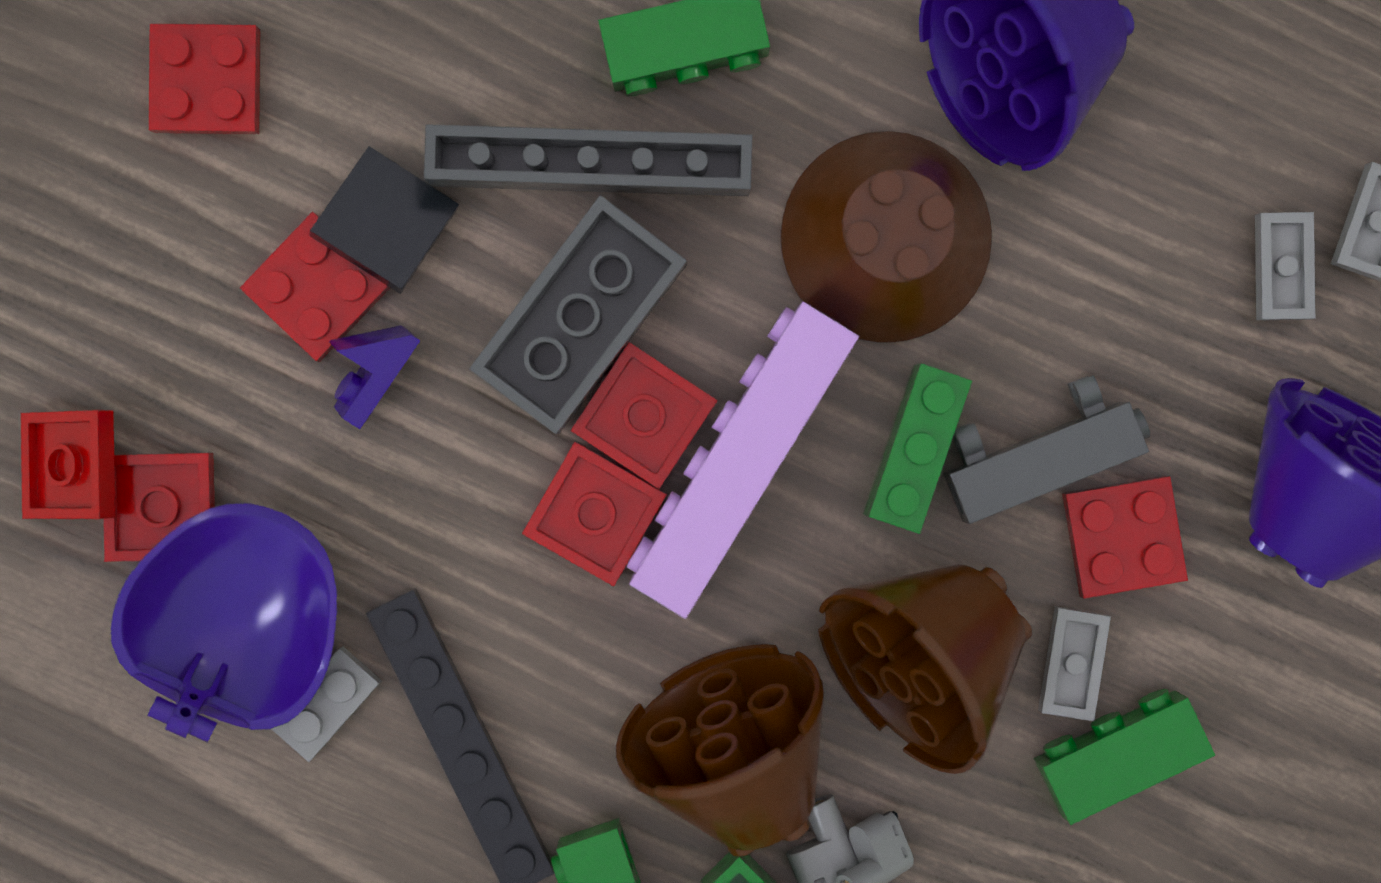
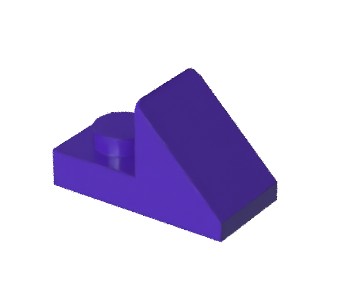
(381, 359)

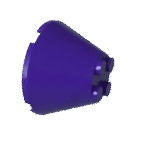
(1021, 70)
(1318, 483)

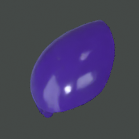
(229, 620)

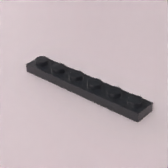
(460, 740)

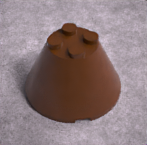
(886, 236)
(928, 658)
(731, 745)

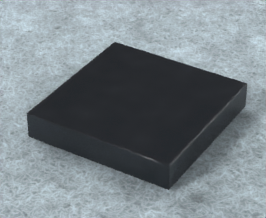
(384, 219)

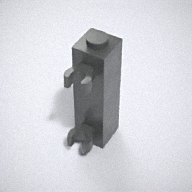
(1047, 460)

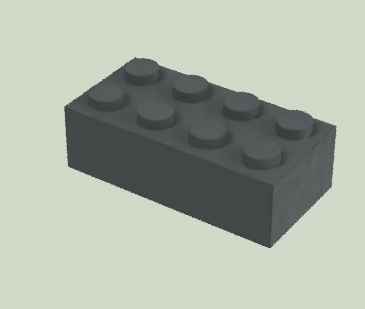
(579, 315)

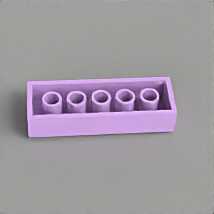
(742, 459)

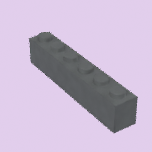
(588, 160)

